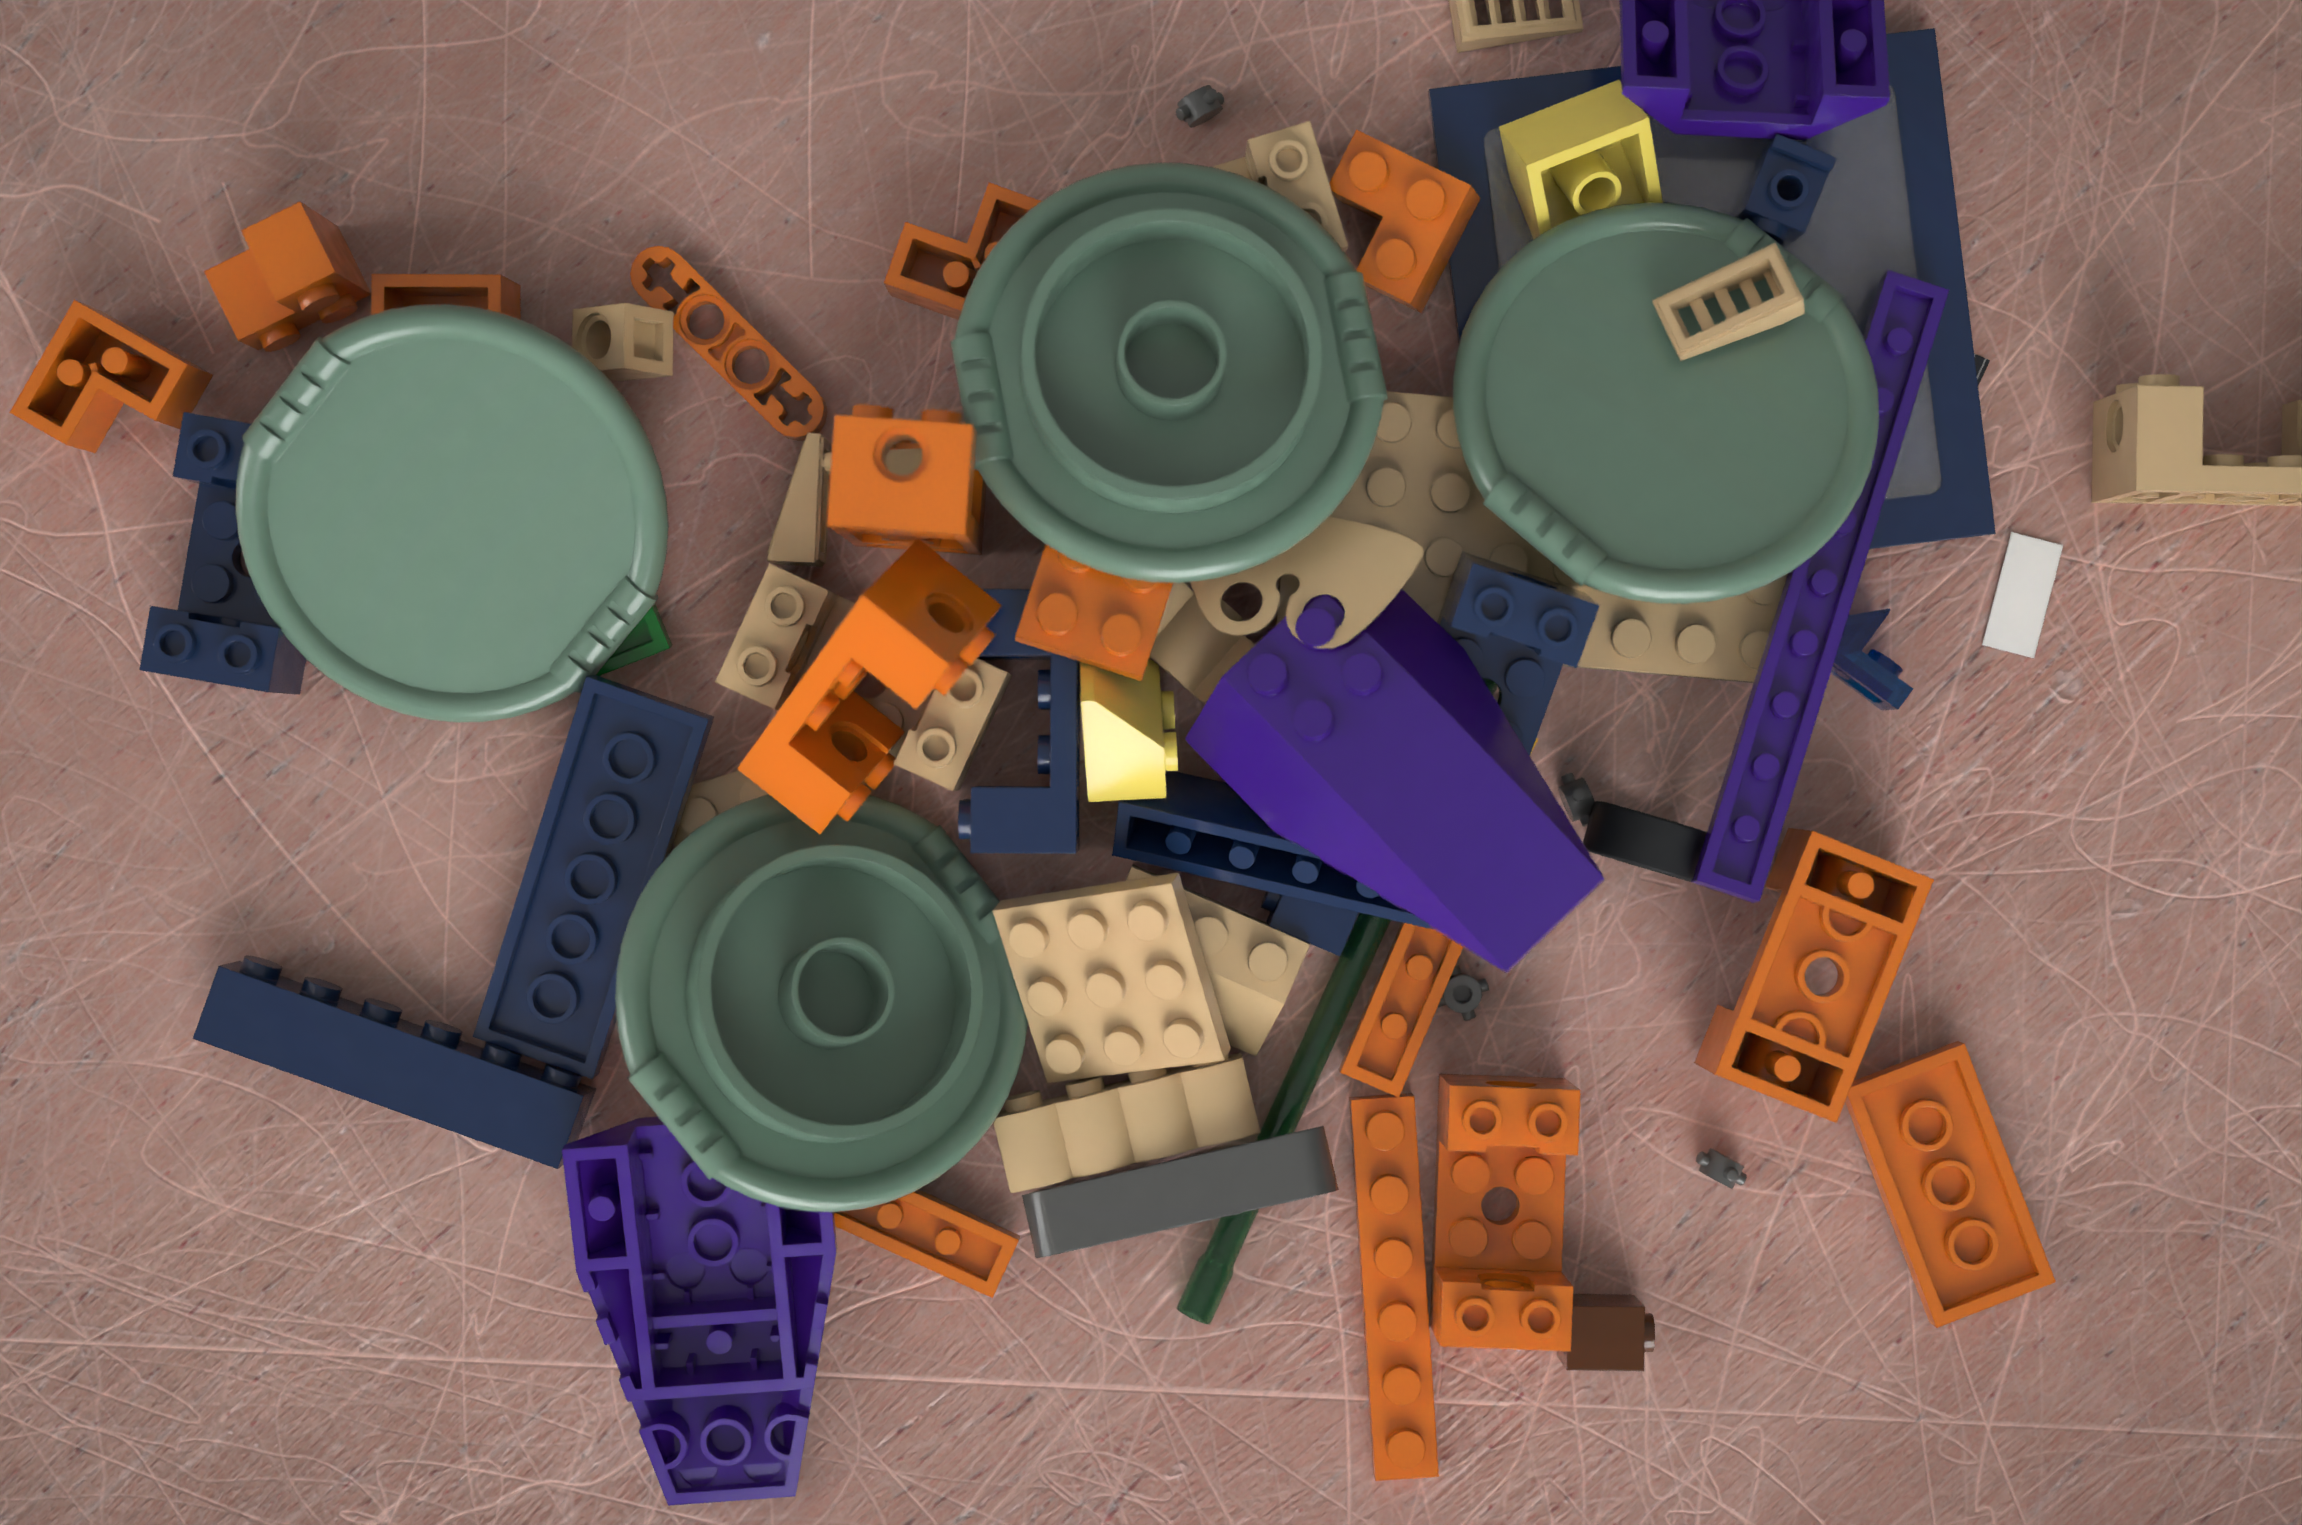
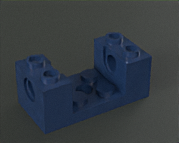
(220, 621)
(1517, 634)
(1031, 816)

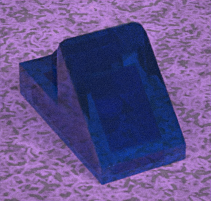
(1873, 673)

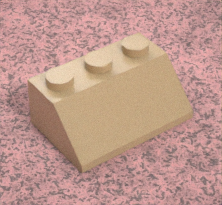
(1247, 965)

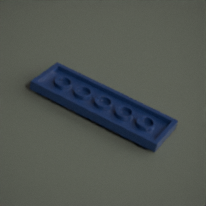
(592, 856)

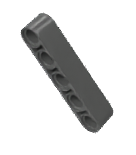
(1180, 1192)

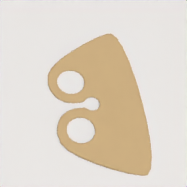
(1338, 559)

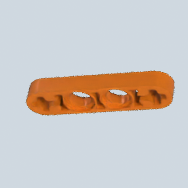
(732, 340)

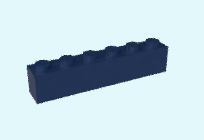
(1216, 835)
(394, 1061)

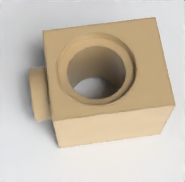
(625, 340)

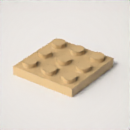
(1112, 978)

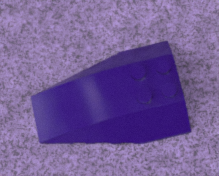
(1754, 64)
(1399, 775)
(704, 1308)

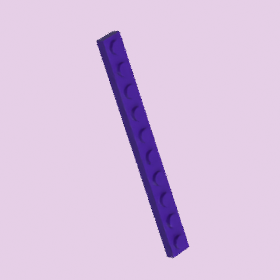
(1814, 615)

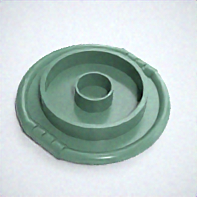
(1169, 372)
(1649, 465)
(451, 513)
(819, 1004)

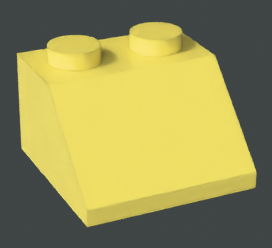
(1581, 157)
(1125, 734)

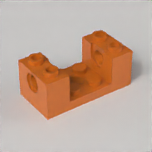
(935, 503)
(913, 634)
(1833, 907)
(1503, 1277)

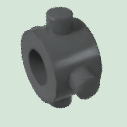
(1200, 106)
(1576, 798)
(1463, 993)
(1721, 1168)

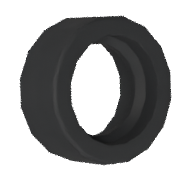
(1644, 840)

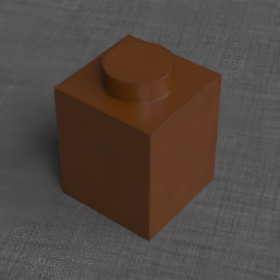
(1608, 1333)

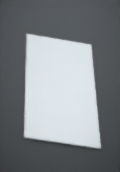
(2022, 595)

